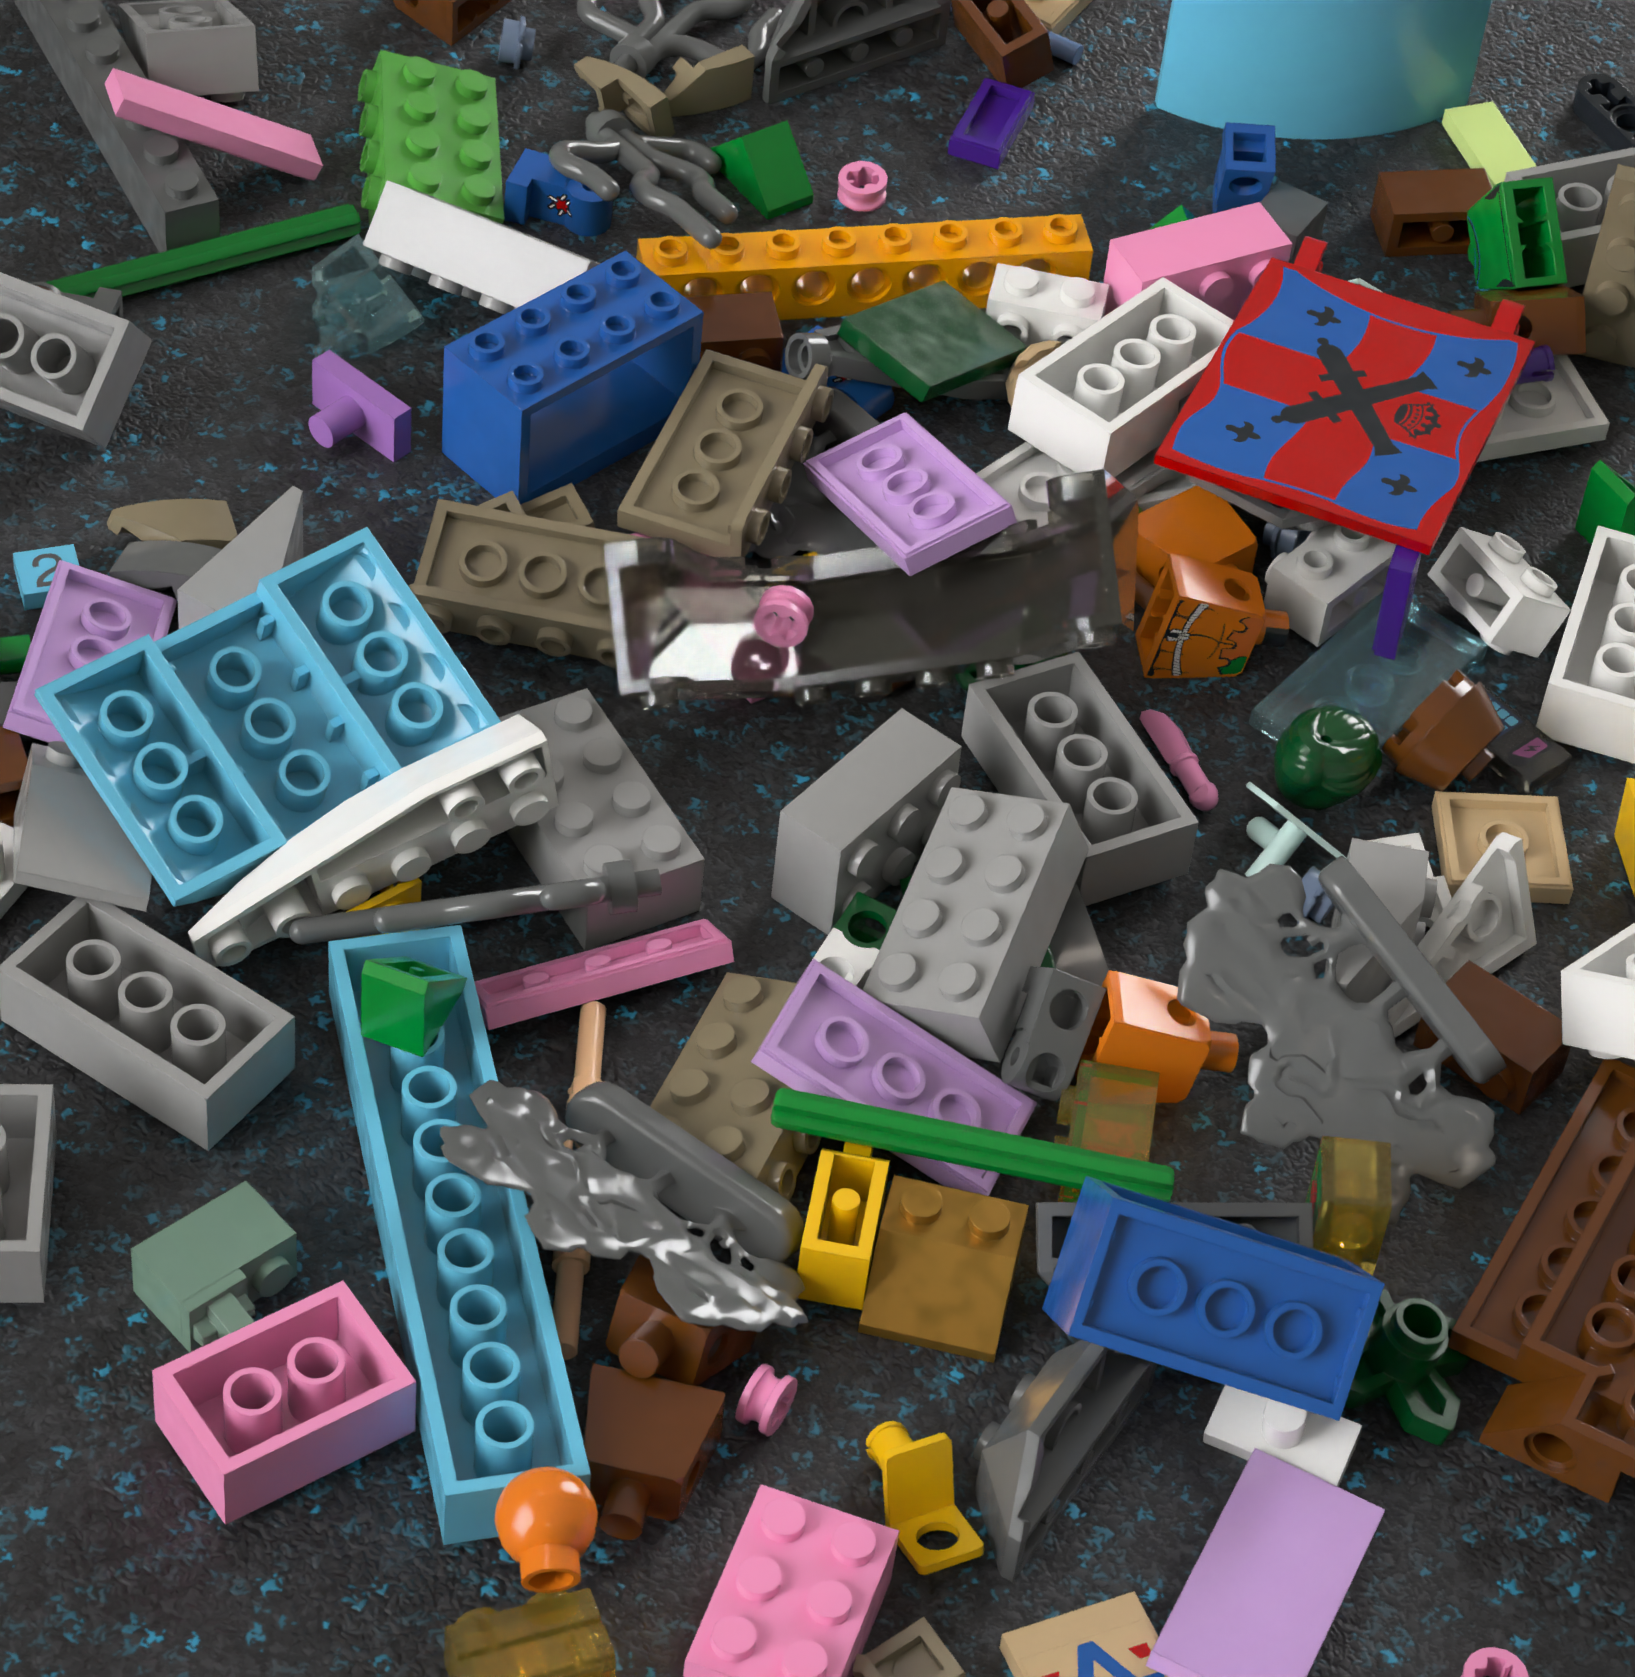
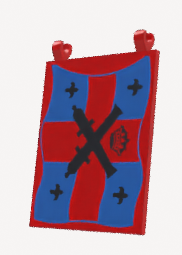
(1348, 402)

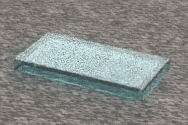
(1376, 687)

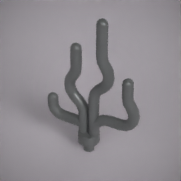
(649, 42)
(647, 158)
(617, 887)

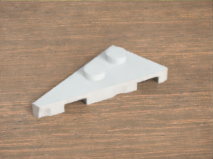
(1482, 923)

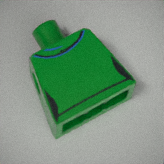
(1516, 236)

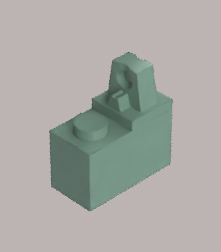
(214, 1266)

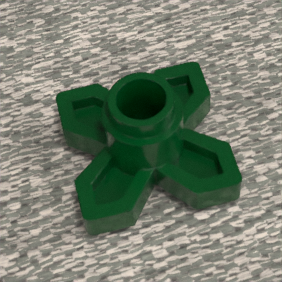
(1407, 1363)

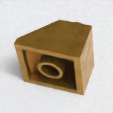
(943, 1268)

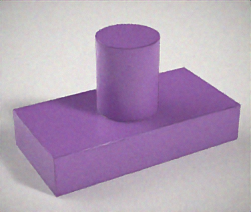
(357, 406)

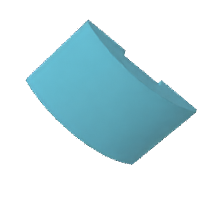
(1320, 63)
(264, 715)

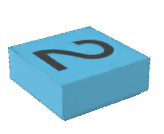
(36, 571)

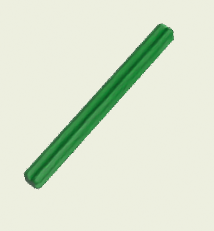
(217, 254)
(964, 1144)

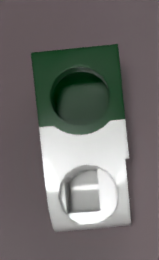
(853, 945)

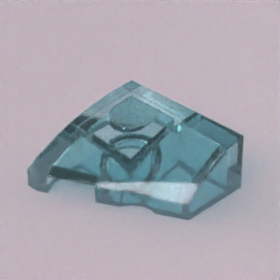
(358, 303)

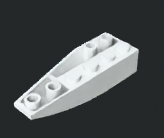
(387, 836)

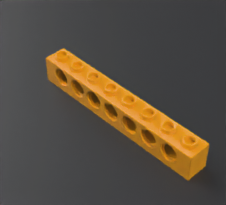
(863, 266)

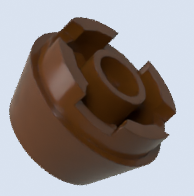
(1447, 735)

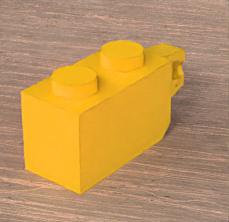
(842, 1226)

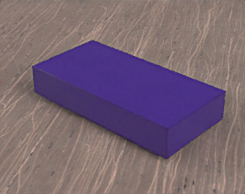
(991, 123)
(1396, 601)

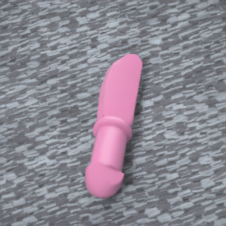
(1181, 759)

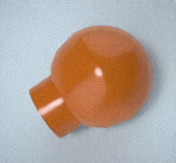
(546, 1526)

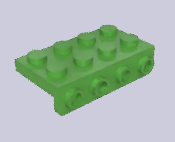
(431, 133)

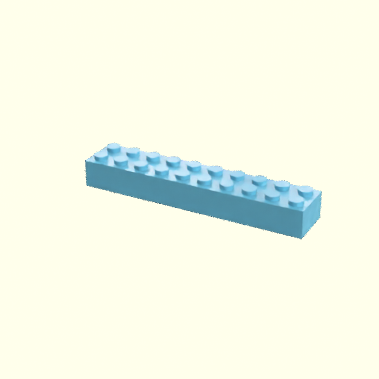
(454, 1251)

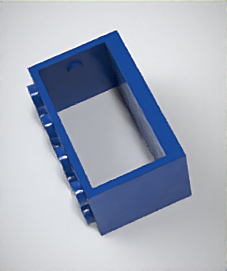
(569, 380)
(1212, 1298)

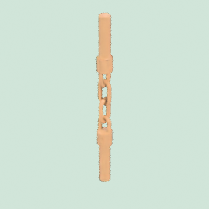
(572, 1266)

